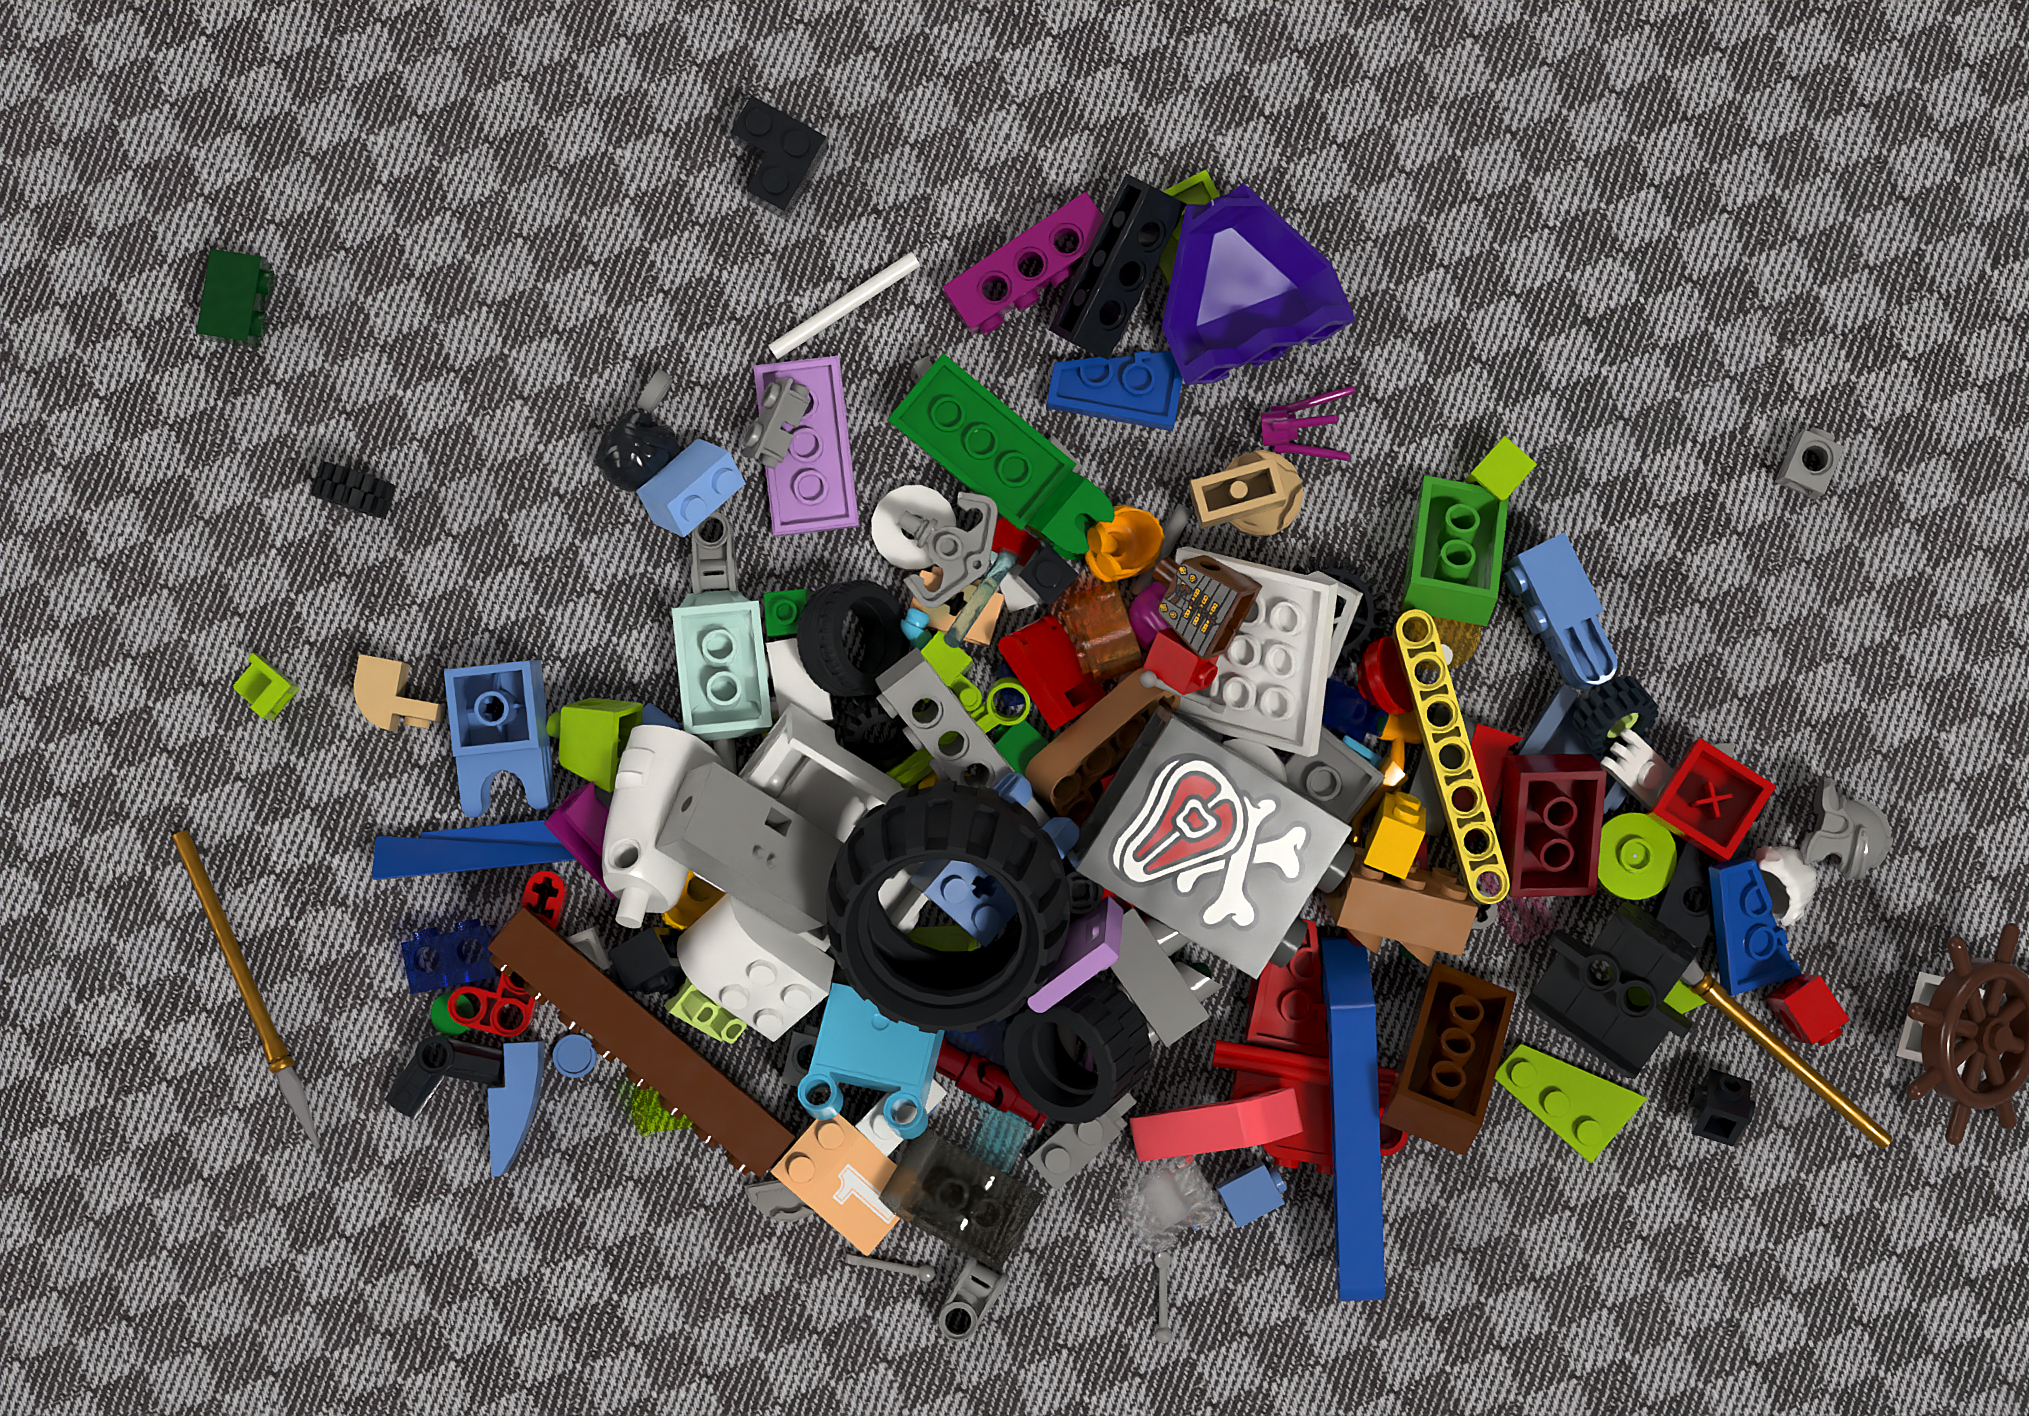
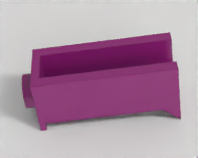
(581, 828)

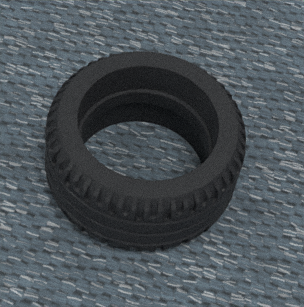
(821, 636)

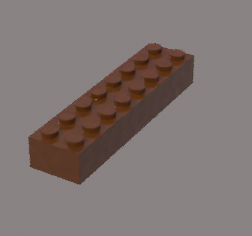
(641, 1040)

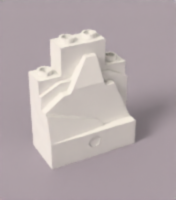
(833, 790)

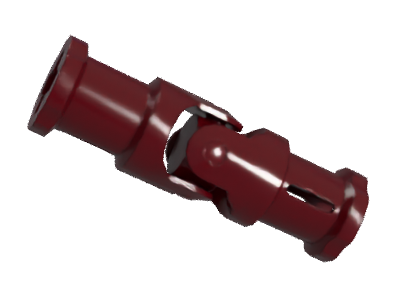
(965, 1070)

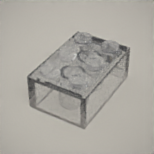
(1167, 1203)

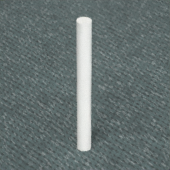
(844, 305)

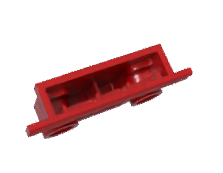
(1269, 1068)

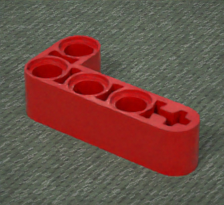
(508, 990)

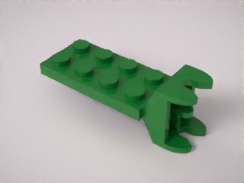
(1001, 458)

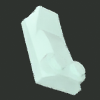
(721, 666)

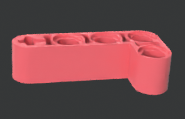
(1216, 1125)

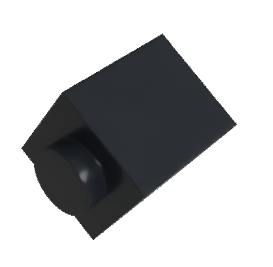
(1047, 577)

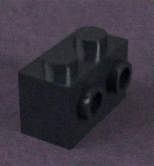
(648, 962)

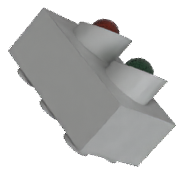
(1162, 991)

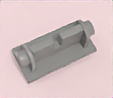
(779, 406)

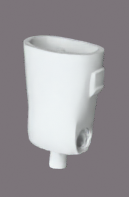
(641, 802)

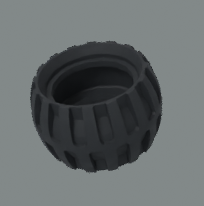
(931, 985)

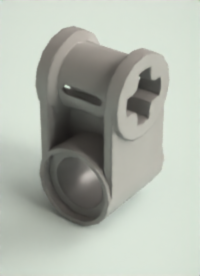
(713, 558)
(972, 1297)

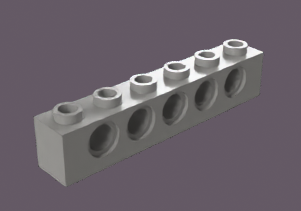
(916, 679)

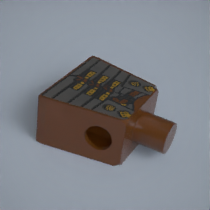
(1205, 602)

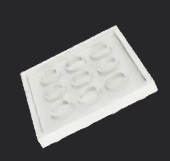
(1276, 662)

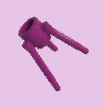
(1281, 426)

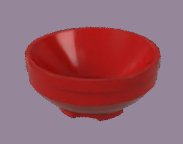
(1383, 679)

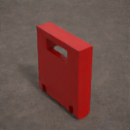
(1048, 668)

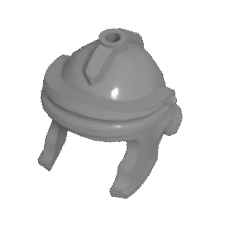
(1847, 830)

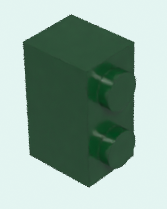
(235, 298)

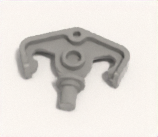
(959, 553)

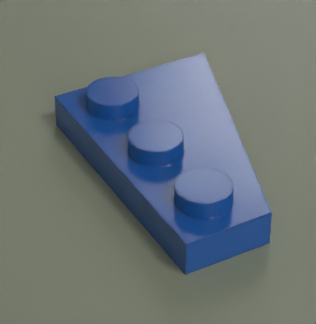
(1122, 389)
(1747, 936)

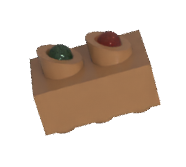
(1421, 912)

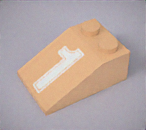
(840, 1179)

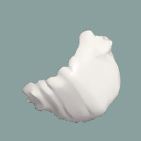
(1787, 881)

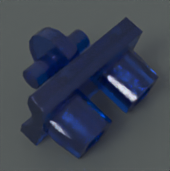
(1351, 713)

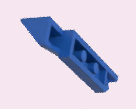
(467, 850)

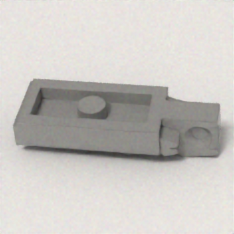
(1078, 1144)

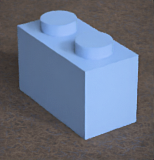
(691, 487)

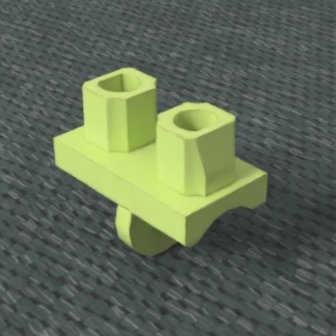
(705, 1014)

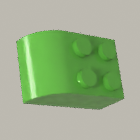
(1455, 551)

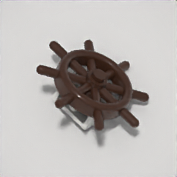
(1964, 1029)

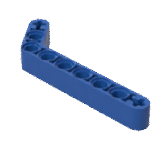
(1354, 1119)

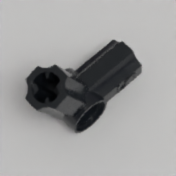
(422, 1079)

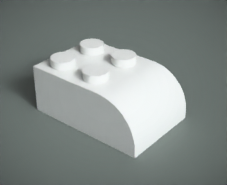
(754, 966)

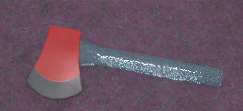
(1011, 549)

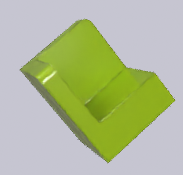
(1502, 469)
(265, 687)

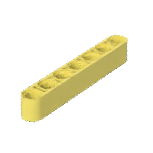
(1455, 735)

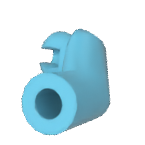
(914, 628)

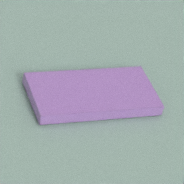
(816, 480)

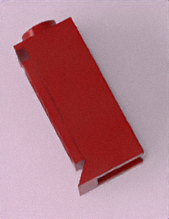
(1489, 752)

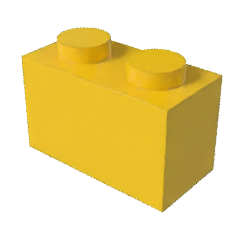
(1395, 834)

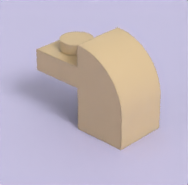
(381, 691)

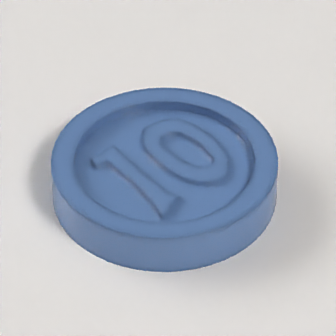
(574, 1056)

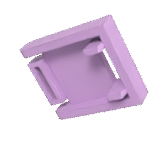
(1081, 955)

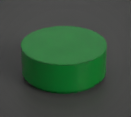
(441, 1018)

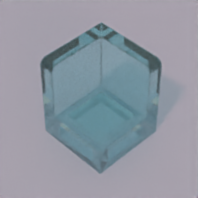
(1002, 1138)

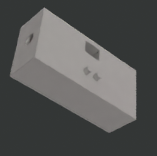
(751, 847)

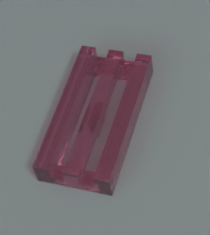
(1532, 929)

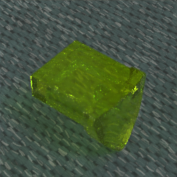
(651, 1116)

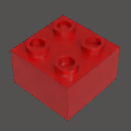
(1711, 800)

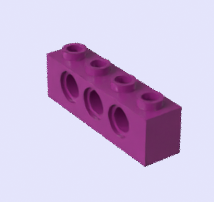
(965, 292)

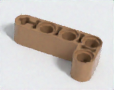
(1093, 746)

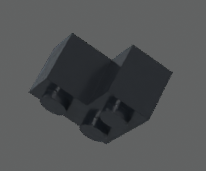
(788, 152)

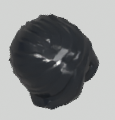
(636, 452)

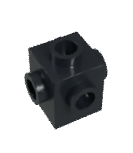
(1721, 1107)

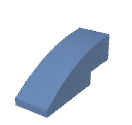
(514, 1104)

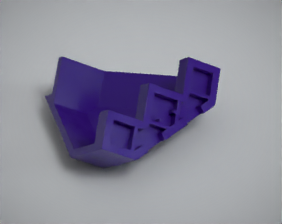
(1246, 289)

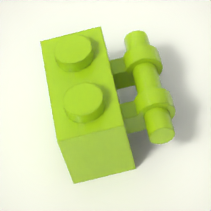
(952, 666)

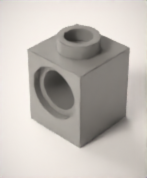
(1794, 473)
(794, 1070)

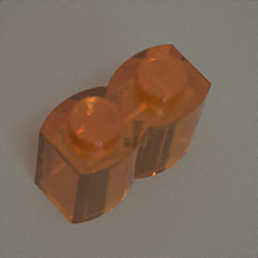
(1103, 632)

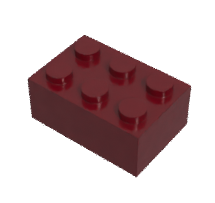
(1552, 824)

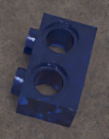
(453, 966)

